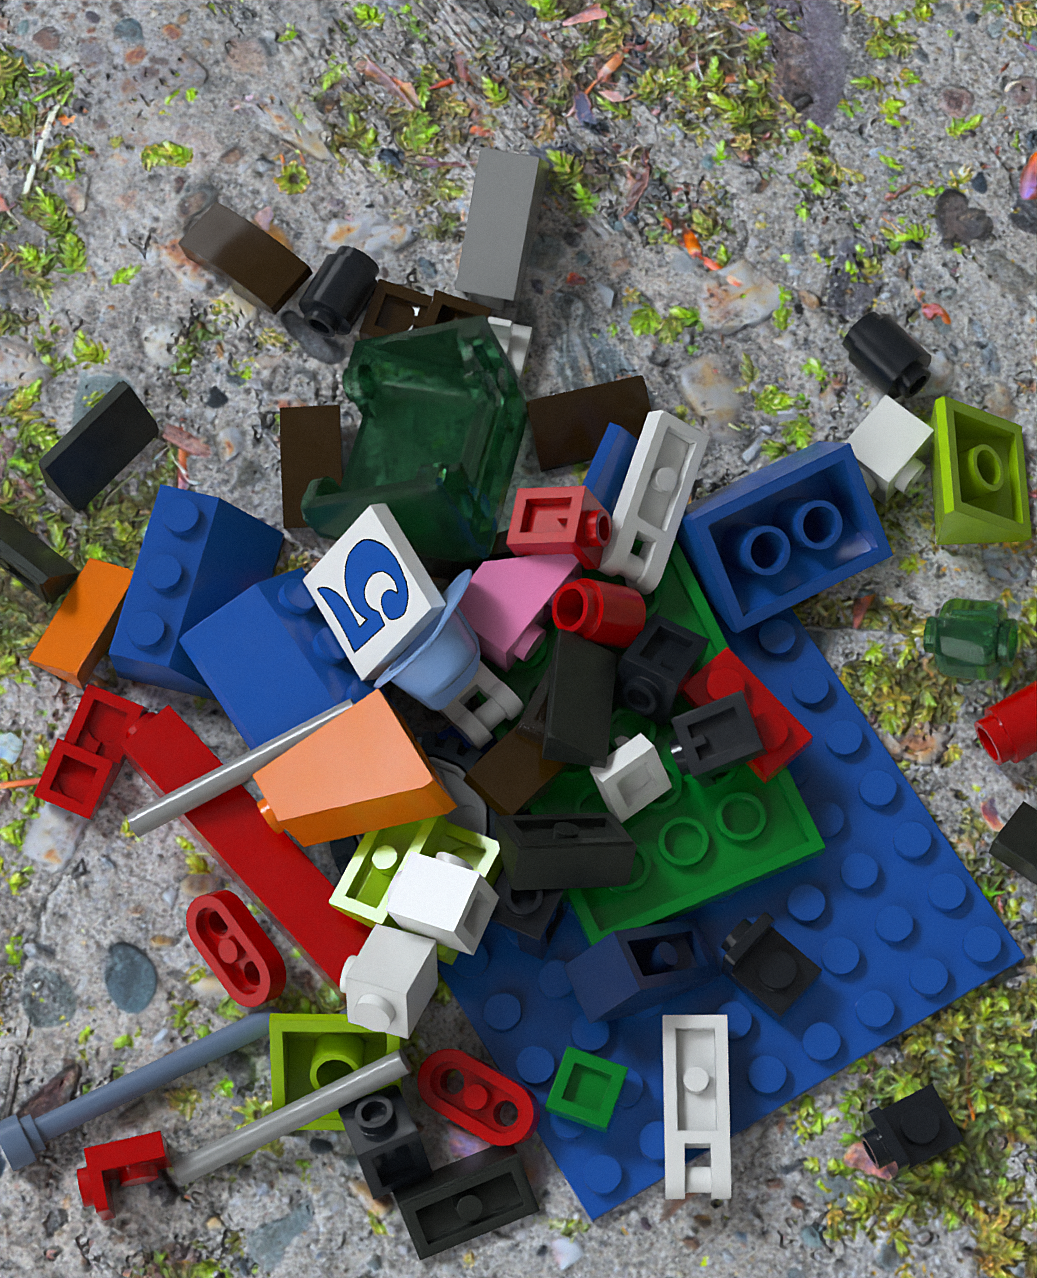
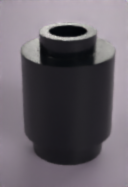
(339, 292)
(887, 356)

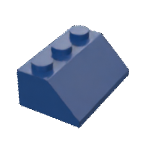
(782, 534)
(188, 567)
(273, 659)

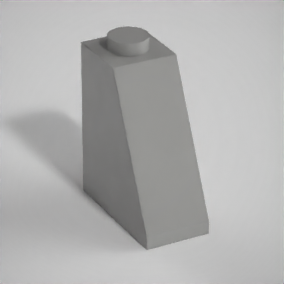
(501, 226)

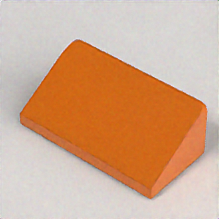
(84, 623)

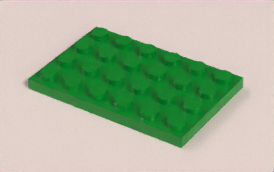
(692, 838)

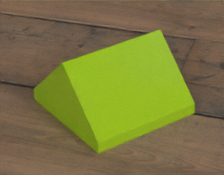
(977, 476)
(318, 1050)

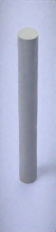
(226, 776)
(292, 1116)

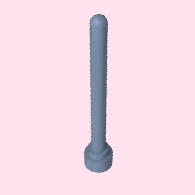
(26, 1136)

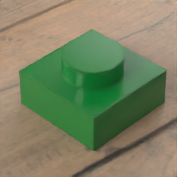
(586, 1089)

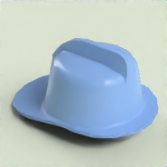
(441, 656)

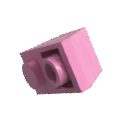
(513, 601)

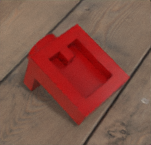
(559, 523)
(129, 1160)

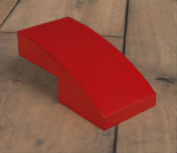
(90, 754)

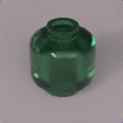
(972, 639)

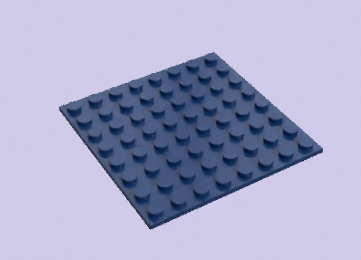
(877, 912)

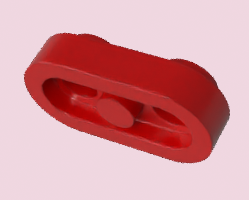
(236, 948)
(480, 1099)

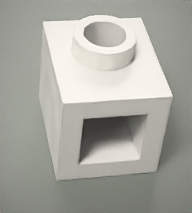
(890, 449)
(442, 900)
(390, 981)

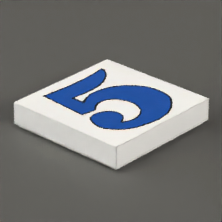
(374, 592)

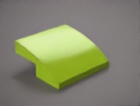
(384, 852)

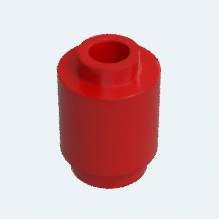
(600, 612)
(1010, 726)

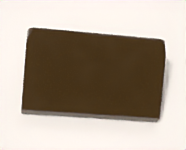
(572, 423)

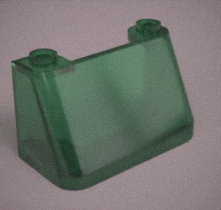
(431, 440)

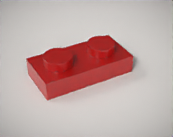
(780, 730)

